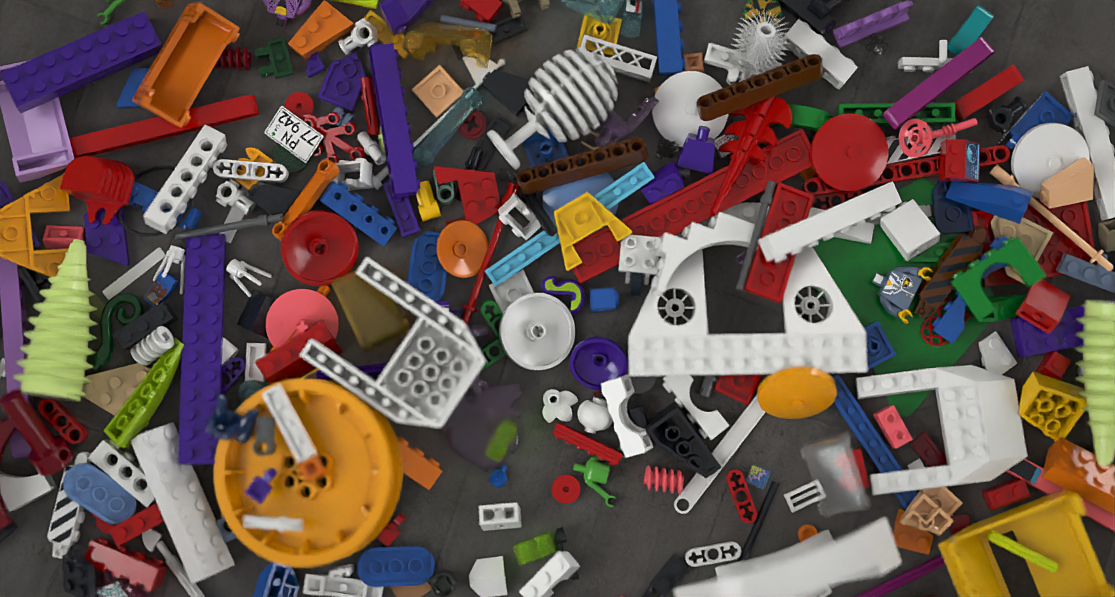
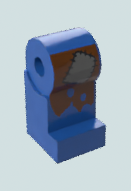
(161, 289)

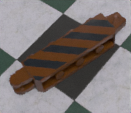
(957, 257)

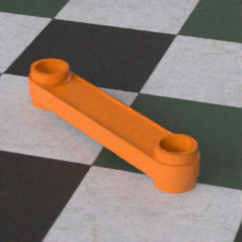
(326, 172)

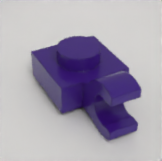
(260, 487)

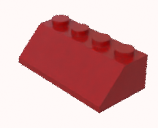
(285, 360)

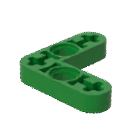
(496, 342)

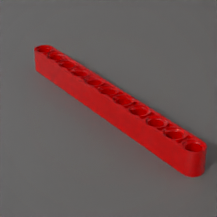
(159, 128)
(914, 170)

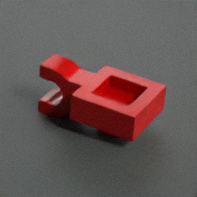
(390, 531)

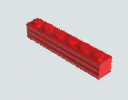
(585, 442)

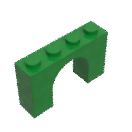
(1013, 254)

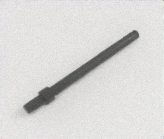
(766, 201)
(262, 220)

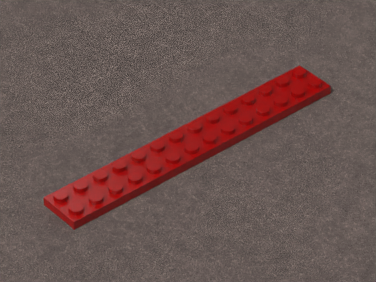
(694, 203)

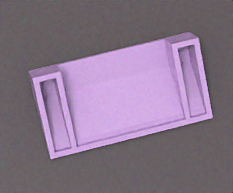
(35, 136)

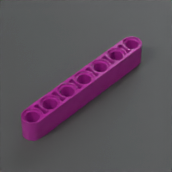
(938, 83)

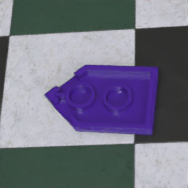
(343, 83)

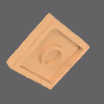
(438, 91)

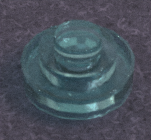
(249, 388)

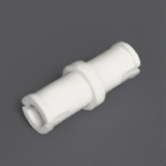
(371, 148)

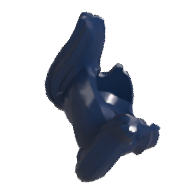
(230, 425)

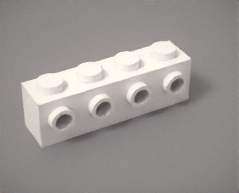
(806, 42)

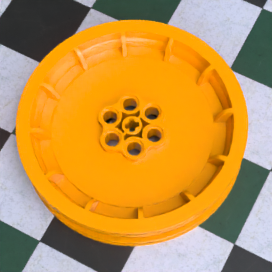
(361, 477)

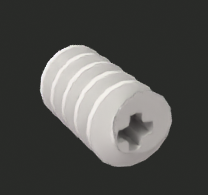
(153, 346)

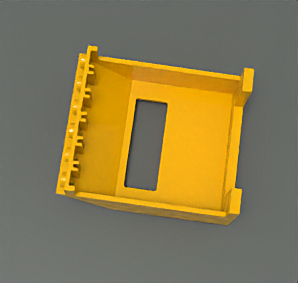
(1043, 525)

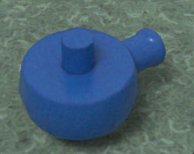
(498, 477)

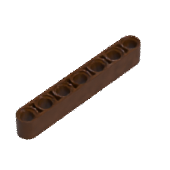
(760, 87)
(582, 165)

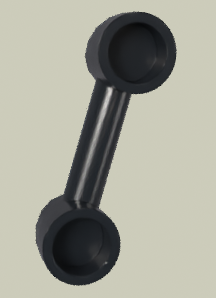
(560, 538)

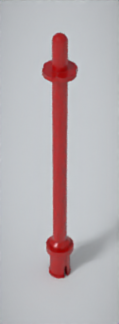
(469, 308)

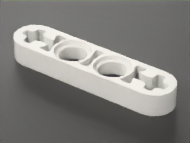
(250, 171)

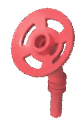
(926, 138)

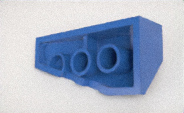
(997, 199)

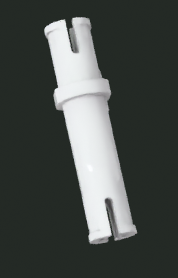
(280, 523)

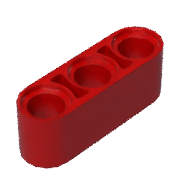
(54, 419)

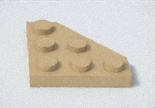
(1031, 234)
(114, 387)

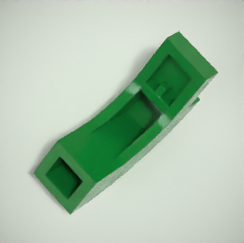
(807, 117)

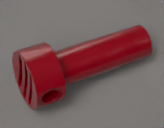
(48, 452)

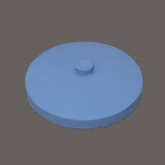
(561, 195)

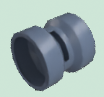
(344, 118)

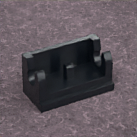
(35, 282)

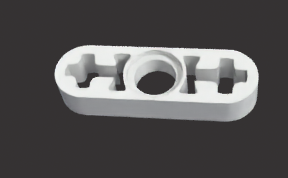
(726, 546)

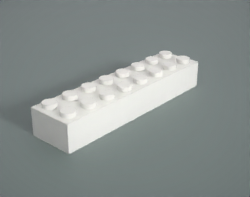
(182, 503)

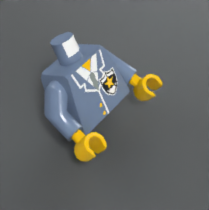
(899, 289)

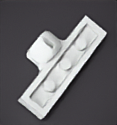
(719, 57)

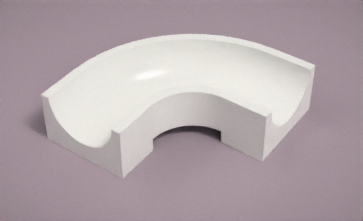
(805, 566)

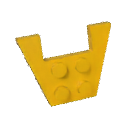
(581, 219)

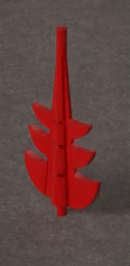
(750, 133)

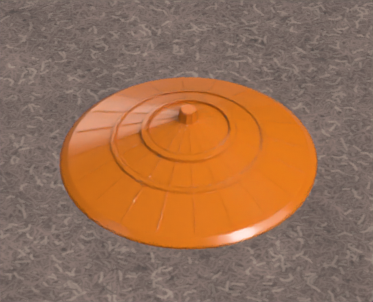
(462, 248)

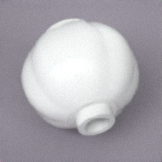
(594, 415)

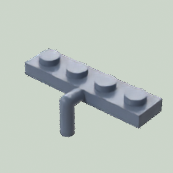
(1087, 272)

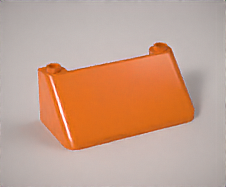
(185, 63)

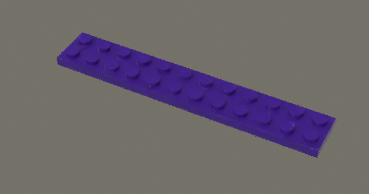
(202, 347)

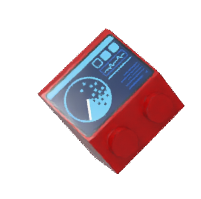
(959, 160)

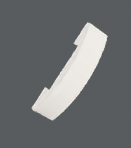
(339, 587)

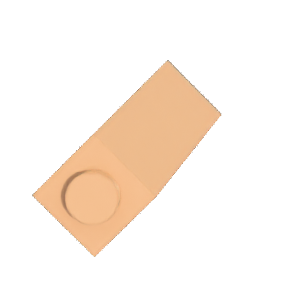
(1069, 185)

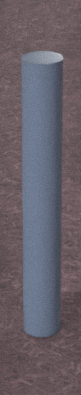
(465, 22)

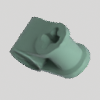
(440, 188)

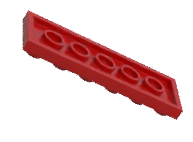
(771, 277)

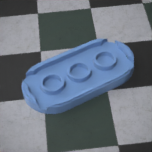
(99, 493)

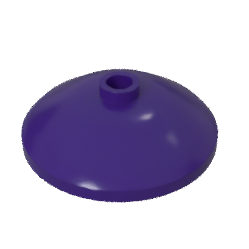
(593, 371)

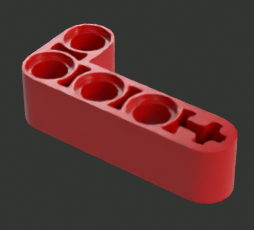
(987, 92)

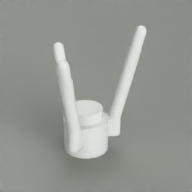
(173, 255)
(238, 269)

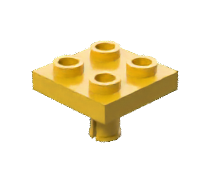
(601, 31)

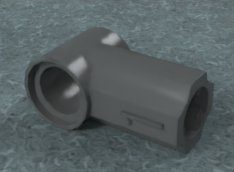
(265, 433)

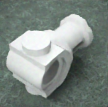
(357, 37)
(235, 198)

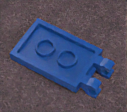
(1043, 111)

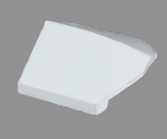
(488, 577)

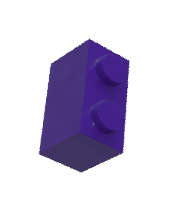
(666, 182)

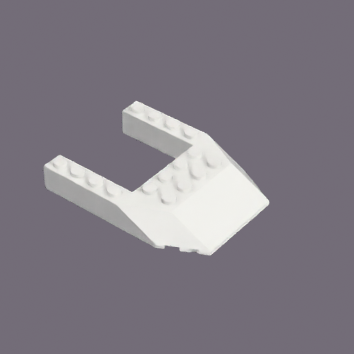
(426, 371)
(976, 419)

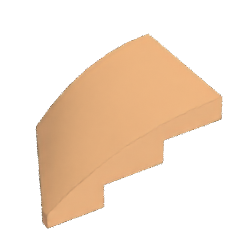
(931, 510)

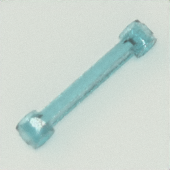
(448, 126)

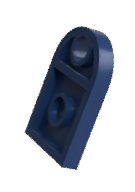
(948, 214)

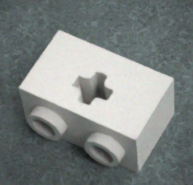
(500, 516)

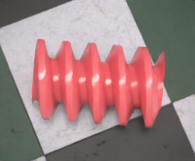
(663, 479)

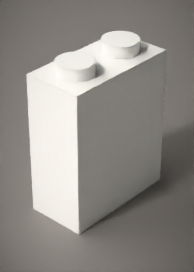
(909, 229)

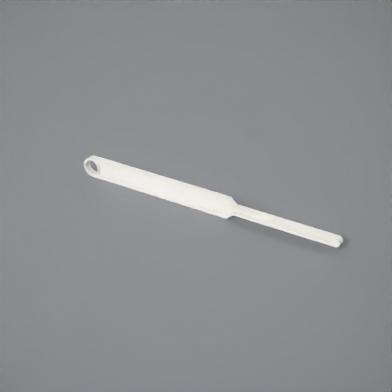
(723, 452)

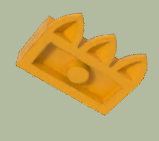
(255, 156)

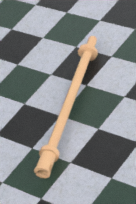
(1006, 179)

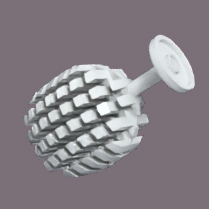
(568, 99)

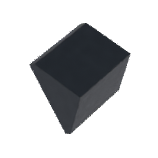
(255, 313)

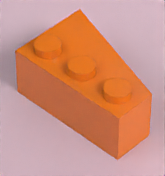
(320, 30)
(417, 466)

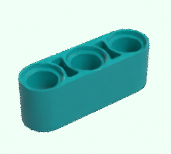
(970, 30)

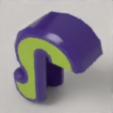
(567, 288)

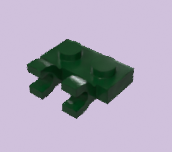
(279, 58)

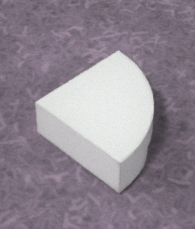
(151, 538)

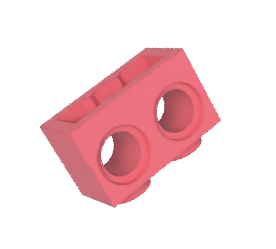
(892, 426)

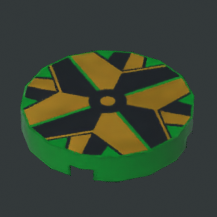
(762, 6)

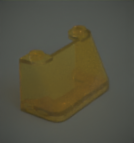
(472, 40)
(369, 311)

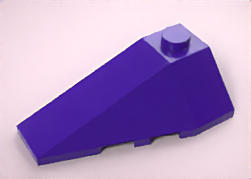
(402, 13)

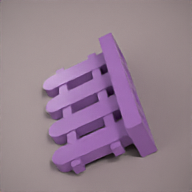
(871, 24)

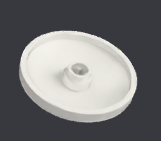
(677, 107)
(1044, 153)
(537, 331)

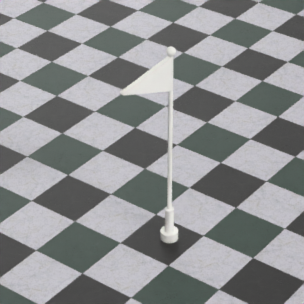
(477, 74)

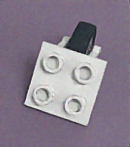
(636, 258)

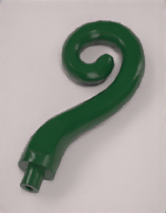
(106, 348)

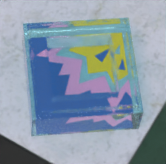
(758, 476)

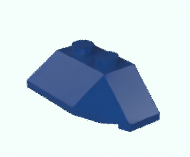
(277, 581)

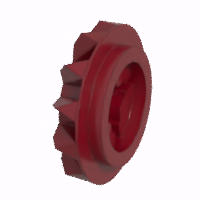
(474, 133)

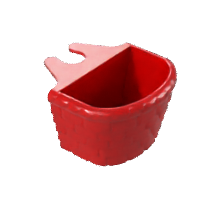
(99, 183)

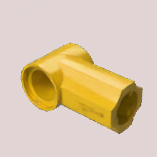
(427, 205)

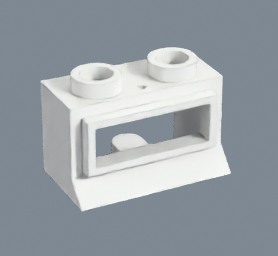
(359, 165)
(517, 229)

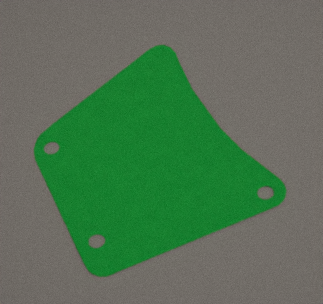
(853, 268)

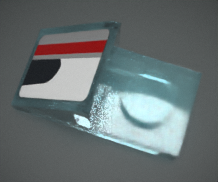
(632, 18)

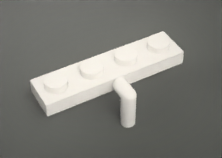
(910, 64)

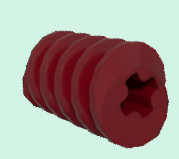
(235, 59)

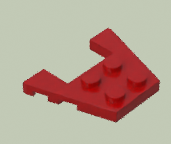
(476, 189)

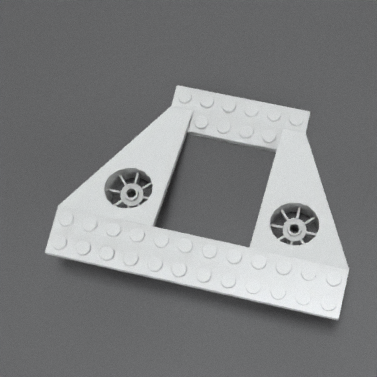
(687, 349)

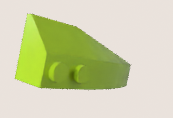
(145, 399)

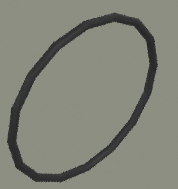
(158, 233)

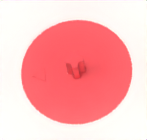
(300, 308)

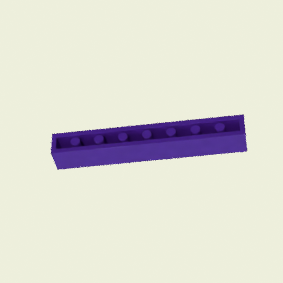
(393, 120)

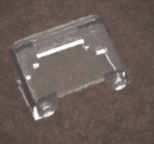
(835, 475)

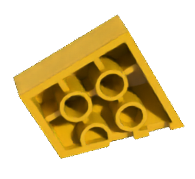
(1051, 405)

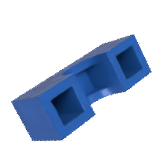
(603, 300)

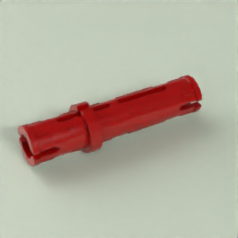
(370, 105)

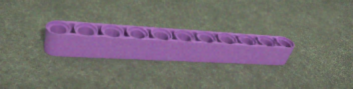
(14, 326)

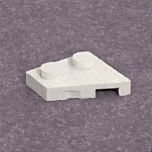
(995, 354)

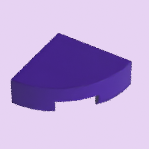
(315, 65)

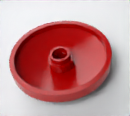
(849, 152)
(319, 247)

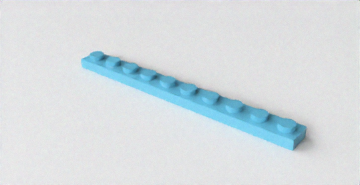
(542, 242)

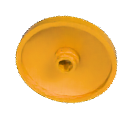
(796, 392)

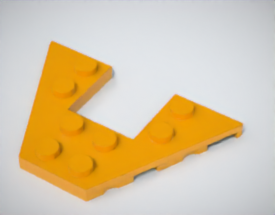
(16, 231)

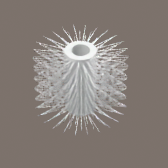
(760, 44)

